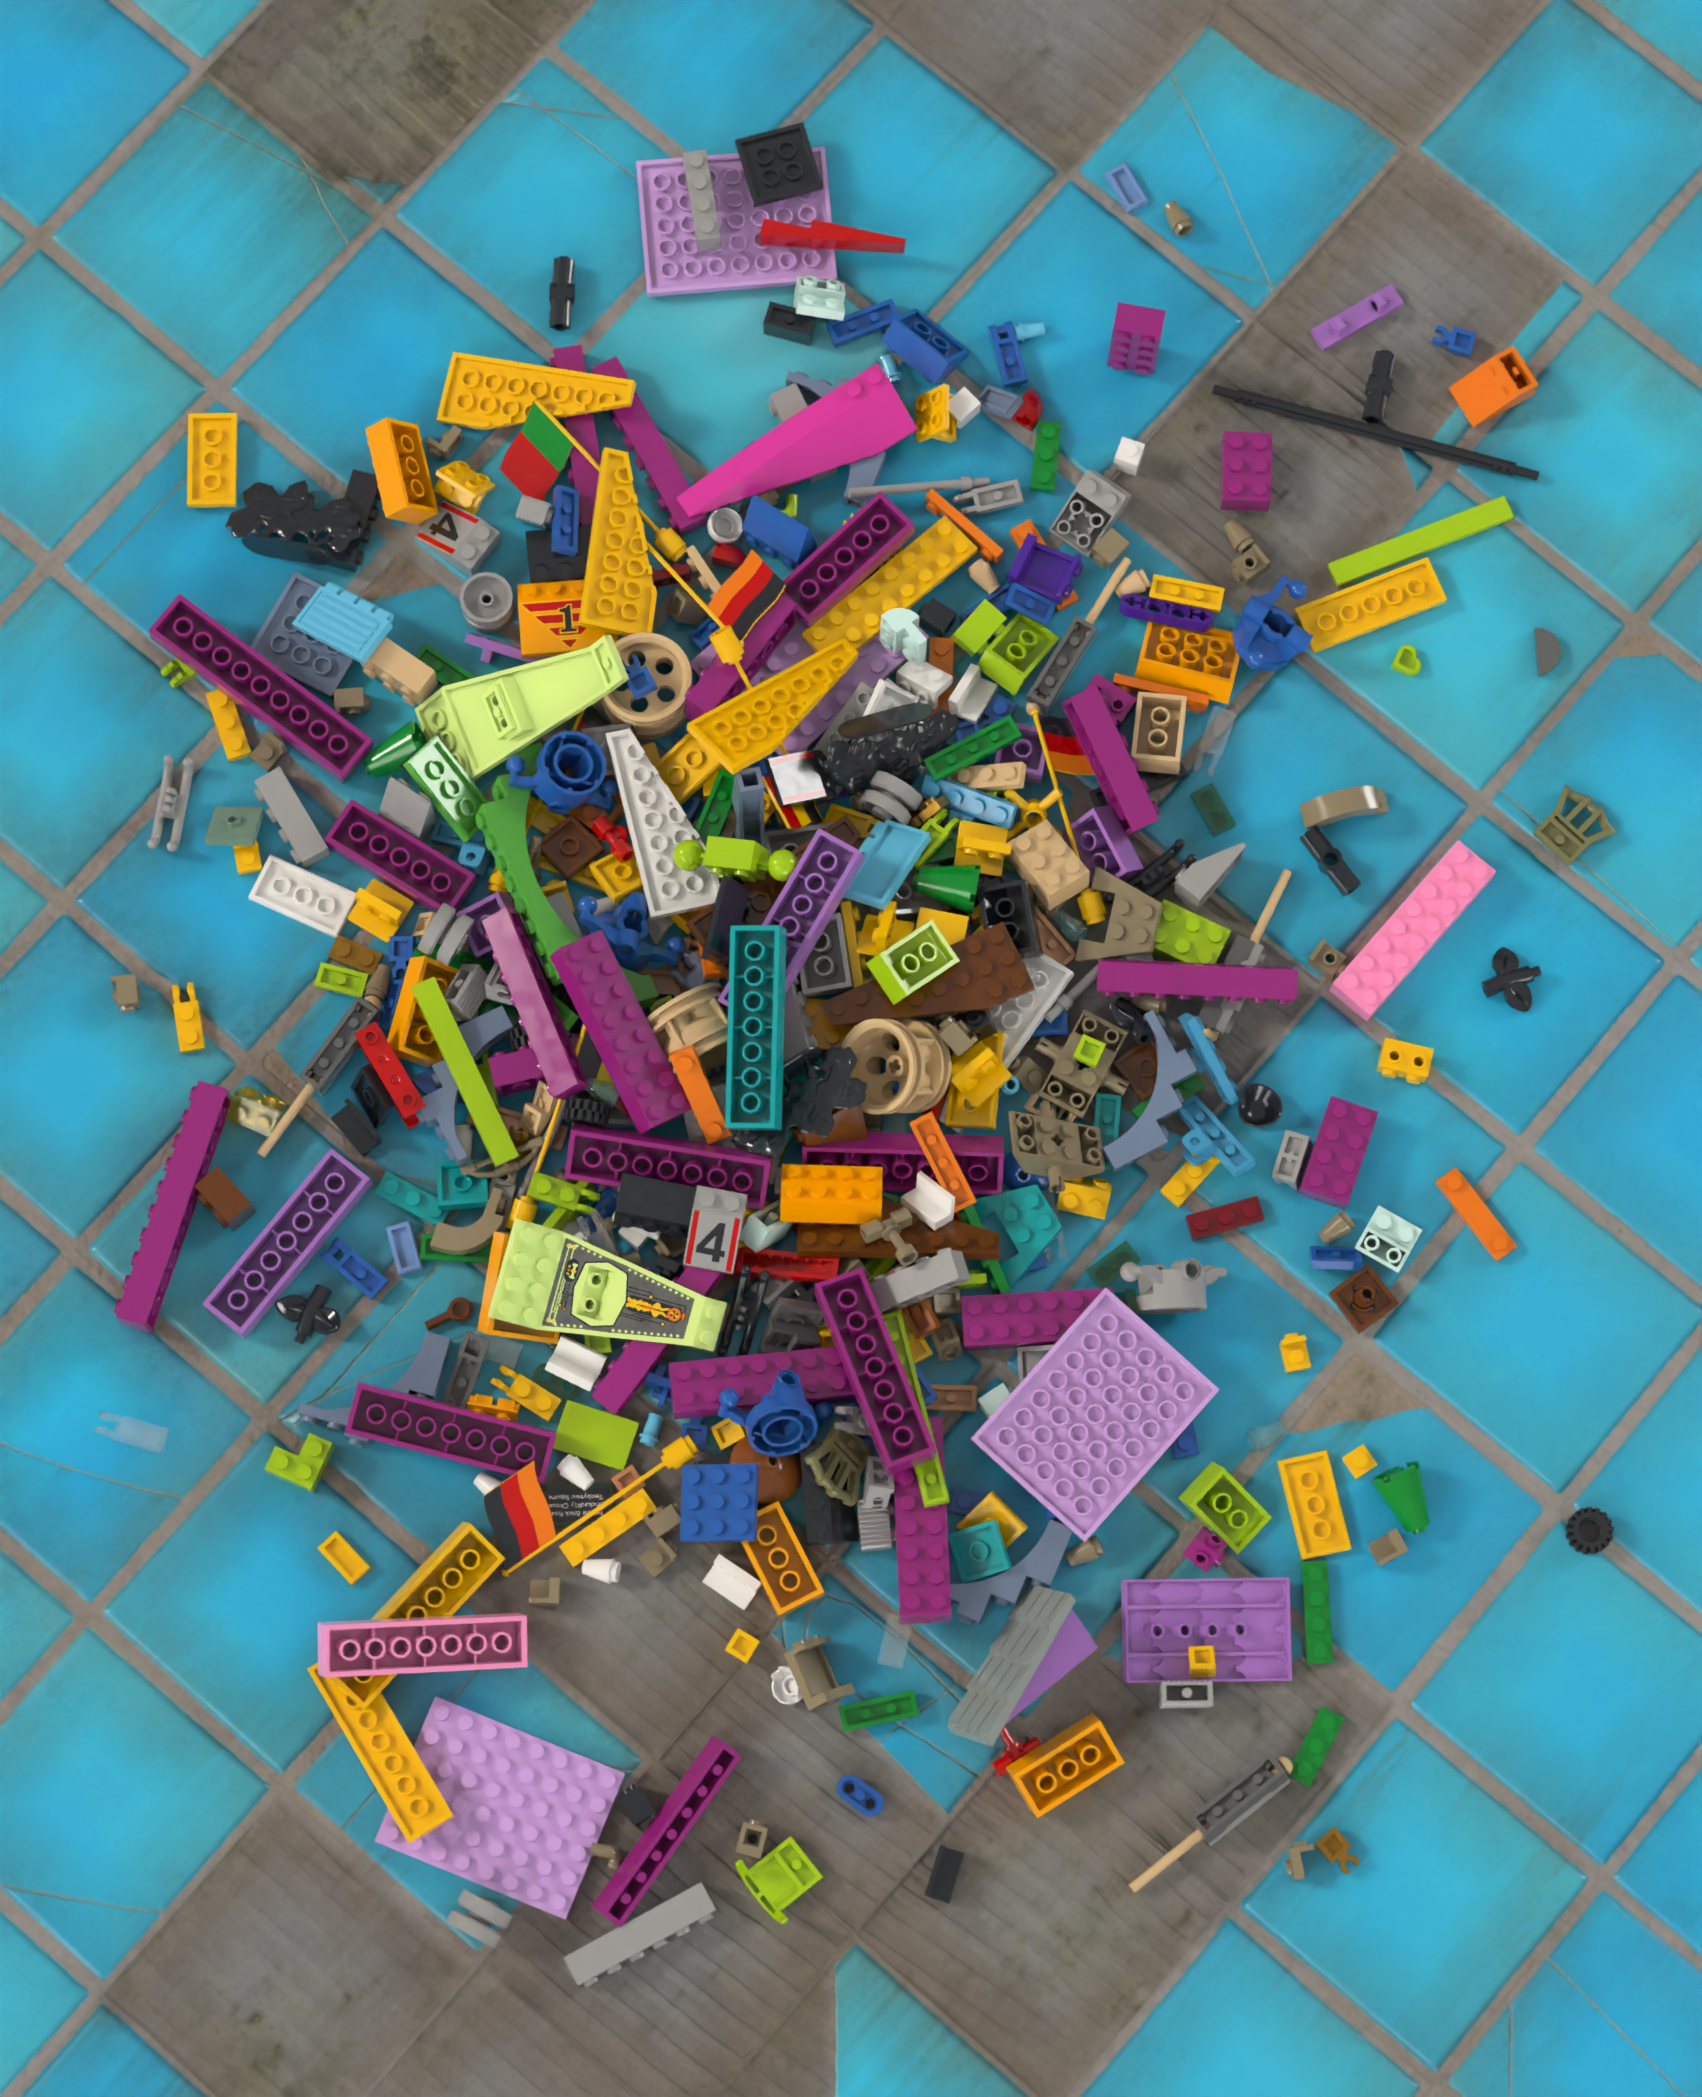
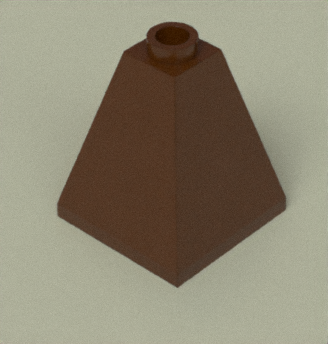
(848, 1127)

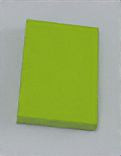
(595, 1435)

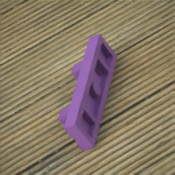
(1356, 318)
(491, 646)

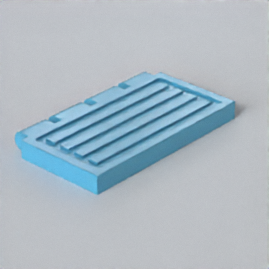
(344, 622)
(889, 856)

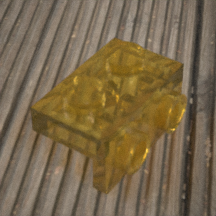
(255, 1110)

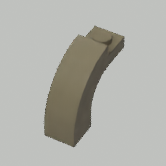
(1343, 804)
(475, 1237)

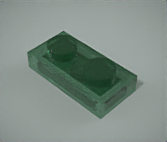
(1213, 810)
(1108, 1268)

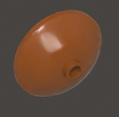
(774, 1482)

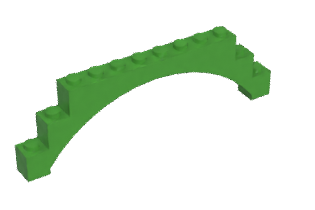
(505, 835)

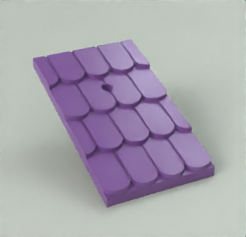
(1239, 1616)

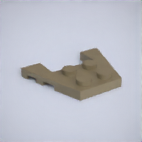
(1131, 923)

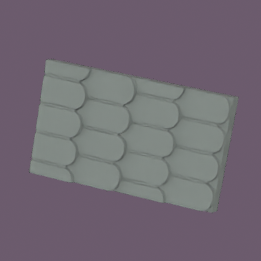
(1024, 1661)

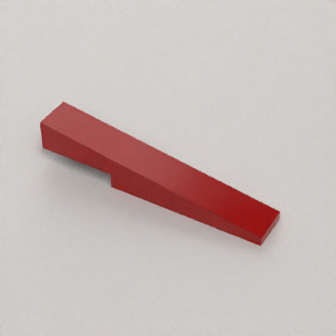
(828, 236)
(786, 1265)

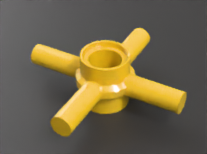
(1031, 806)

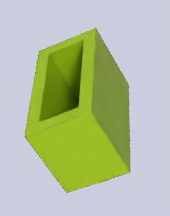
(978, 628)

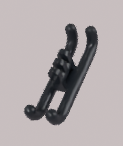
(1151, 877)
(744, 1312)

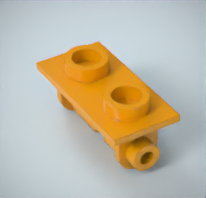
(505, 1407)

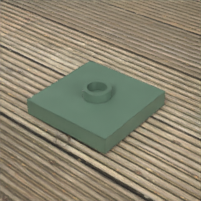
(234, 826)

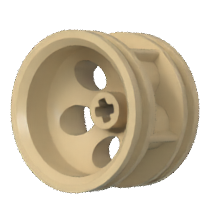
(660, 717)
(696, 1020)
(919, 1065)

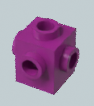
(1206, 1549)

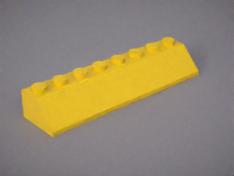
(432, 1591)

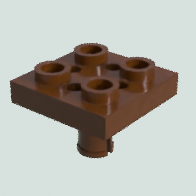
(1366, 1284)

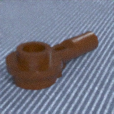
(459, 1310)

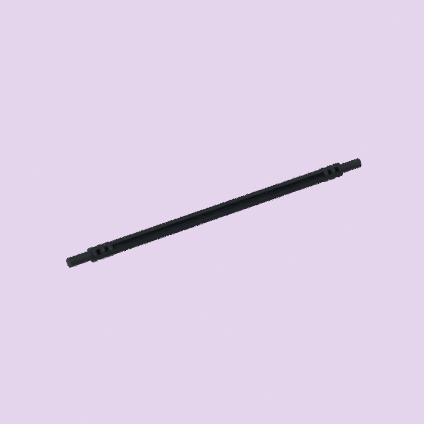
(1375, 432)

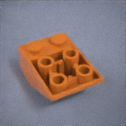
(1494, 387)

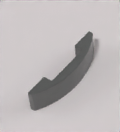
(466, 1370)

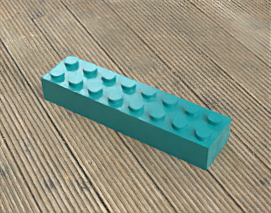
(755, 1027)

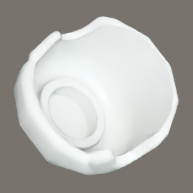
(725, 525)
(784, 1686)

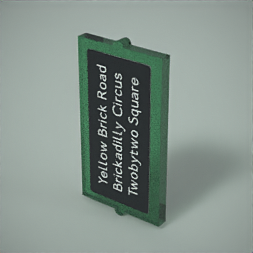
(571, 1503)

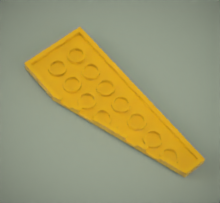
(498, 392)
(618, 575)
(766, 714)

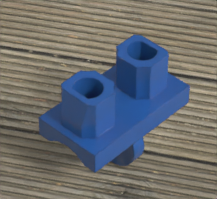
(659, 1384)

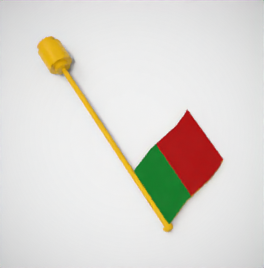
(540, 456)

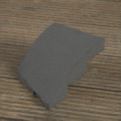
(791, 1327)

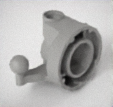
(1172, 1289)

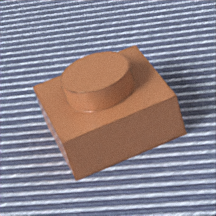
(625, 1478)

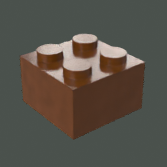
(227, 1201)

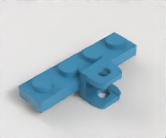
(970, 803)
(472, 853)
(1207, 1059)
(1210, 1138)

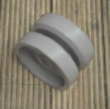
(486, 616)
(890, 798)
(447, 935)
(478, 1920)

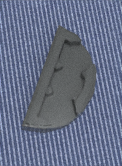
(1547, 651)

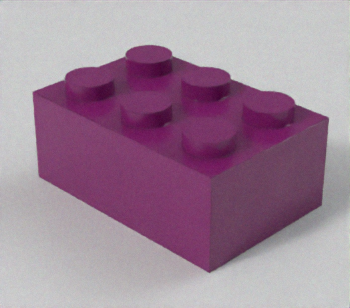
(1246, 471)

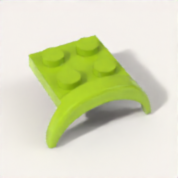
(780, 1878)

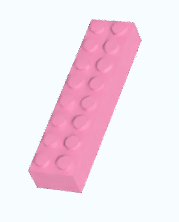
(1412, 931)
(422, 1644)

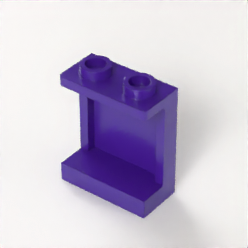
(1045, 570)

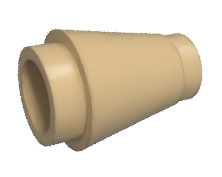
(984, 576)
(1133, 584)

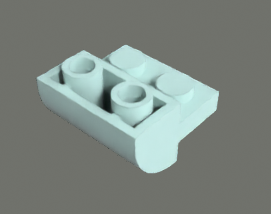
(819, 298)
(901, 632)
(1388, 1239)

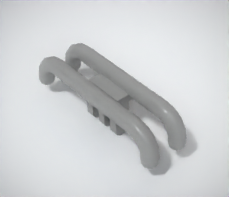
(171, 804)

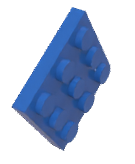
(719, 1503)

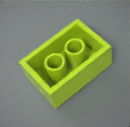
(1188, 937)

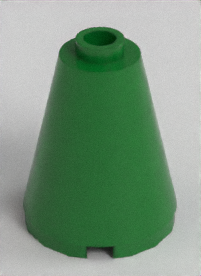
(393, 751)
(949, 884)
(1405, 1496)

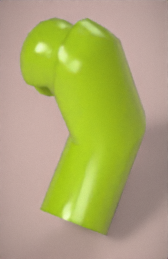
(791, 505)

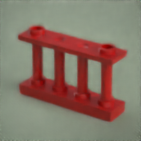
(391, 1072)

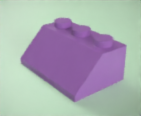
(1104, 844)

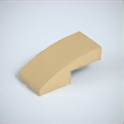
(537, 1114)

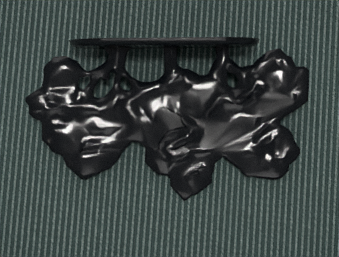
(293, 515)
(897, 754)
(811, 1100)

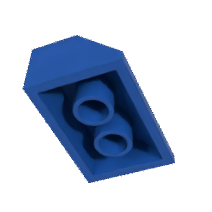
(924, 346)
(777, 534)

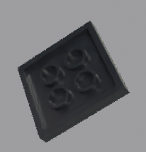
(778, 164)

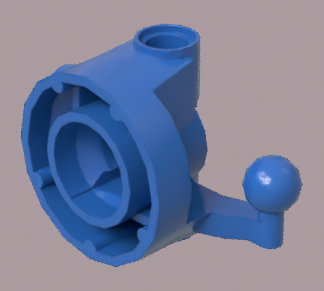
(1252, 632)
(555, 788)
(629, 933)
(781, 1420)

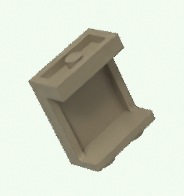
(814, 1673)

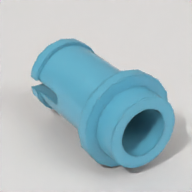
(1029, 330)
(889, 367)
(1010, 1088)
(651, 1430)

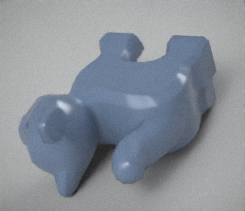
(695, 977)

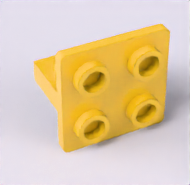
(934, 417)
(463, 486)
(982, 846)
(380, 910)
(882, 931)
(979, 1074)

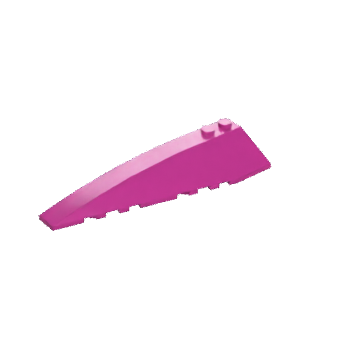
(834, 431)

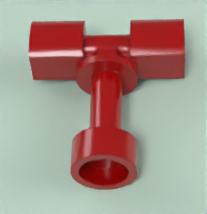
(616, 836)
(1013, 1751)

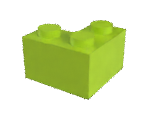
(304, 1469)

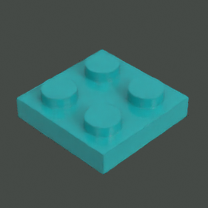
(458, 1190)
(979, 1551)

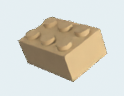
(401, 672)
(1159, 732)
(1048, 865)

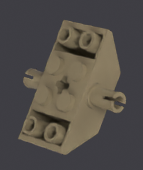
(1077, 1088)
(1055, 1146)

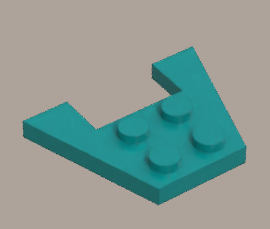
(1028, 1223)

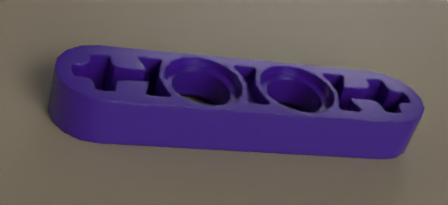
(1166, 612)

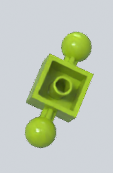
(735, 859)

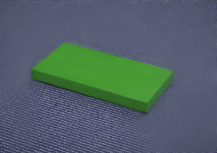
(447, 786)

